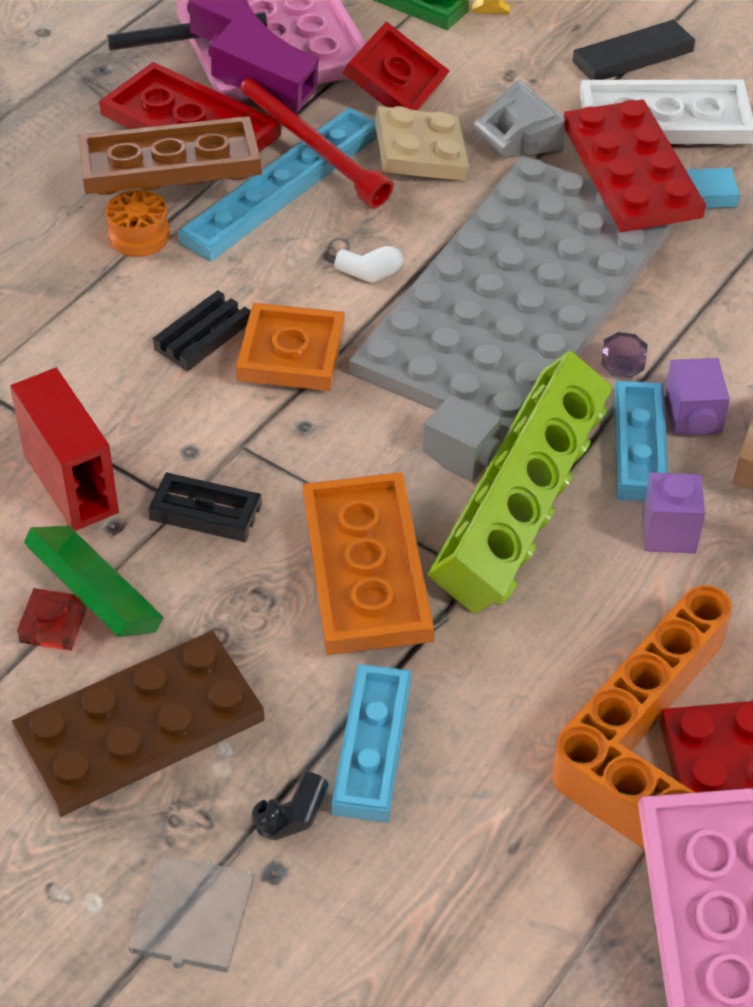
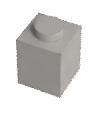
(462, 437)

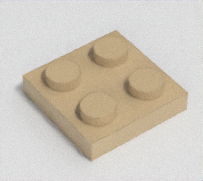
(421, 143)

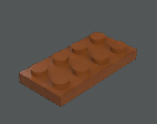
(169, 155)

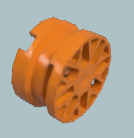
(137, 223)

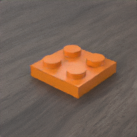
(291, 346)

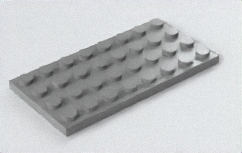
(508, 294)

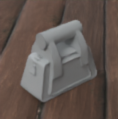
(522, 123)

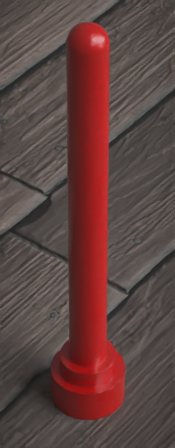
(371, 186)

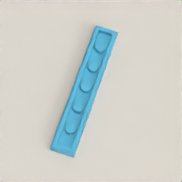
(277, 186)

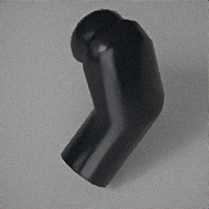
(283, 820)

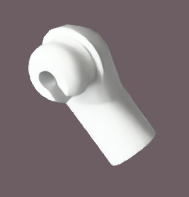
(371, 266)

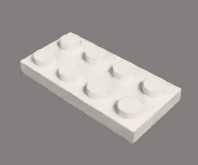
(684, 109)

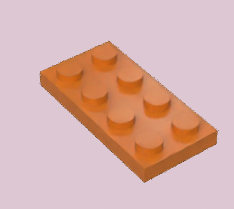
(366, 564)

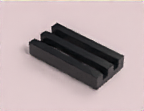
(197, 326)
(203, 513)

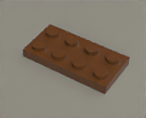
(137, 722)

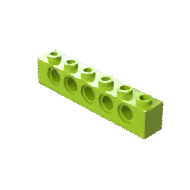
(521, 485)

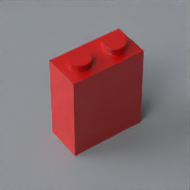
(65, 448)

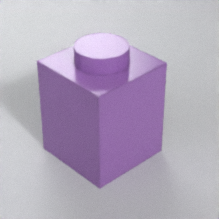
(696, 396)
(673, 512)

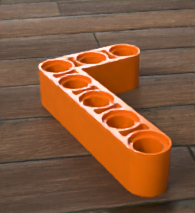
(665, 668)

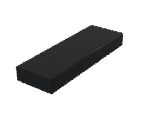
(633, 50)

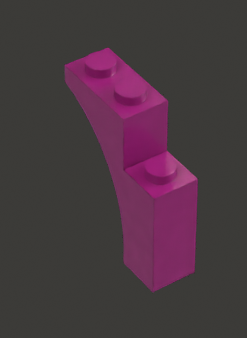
(247, 49)

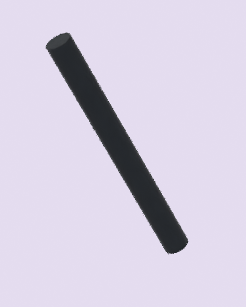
(157, 35)

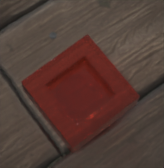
(51, 619)

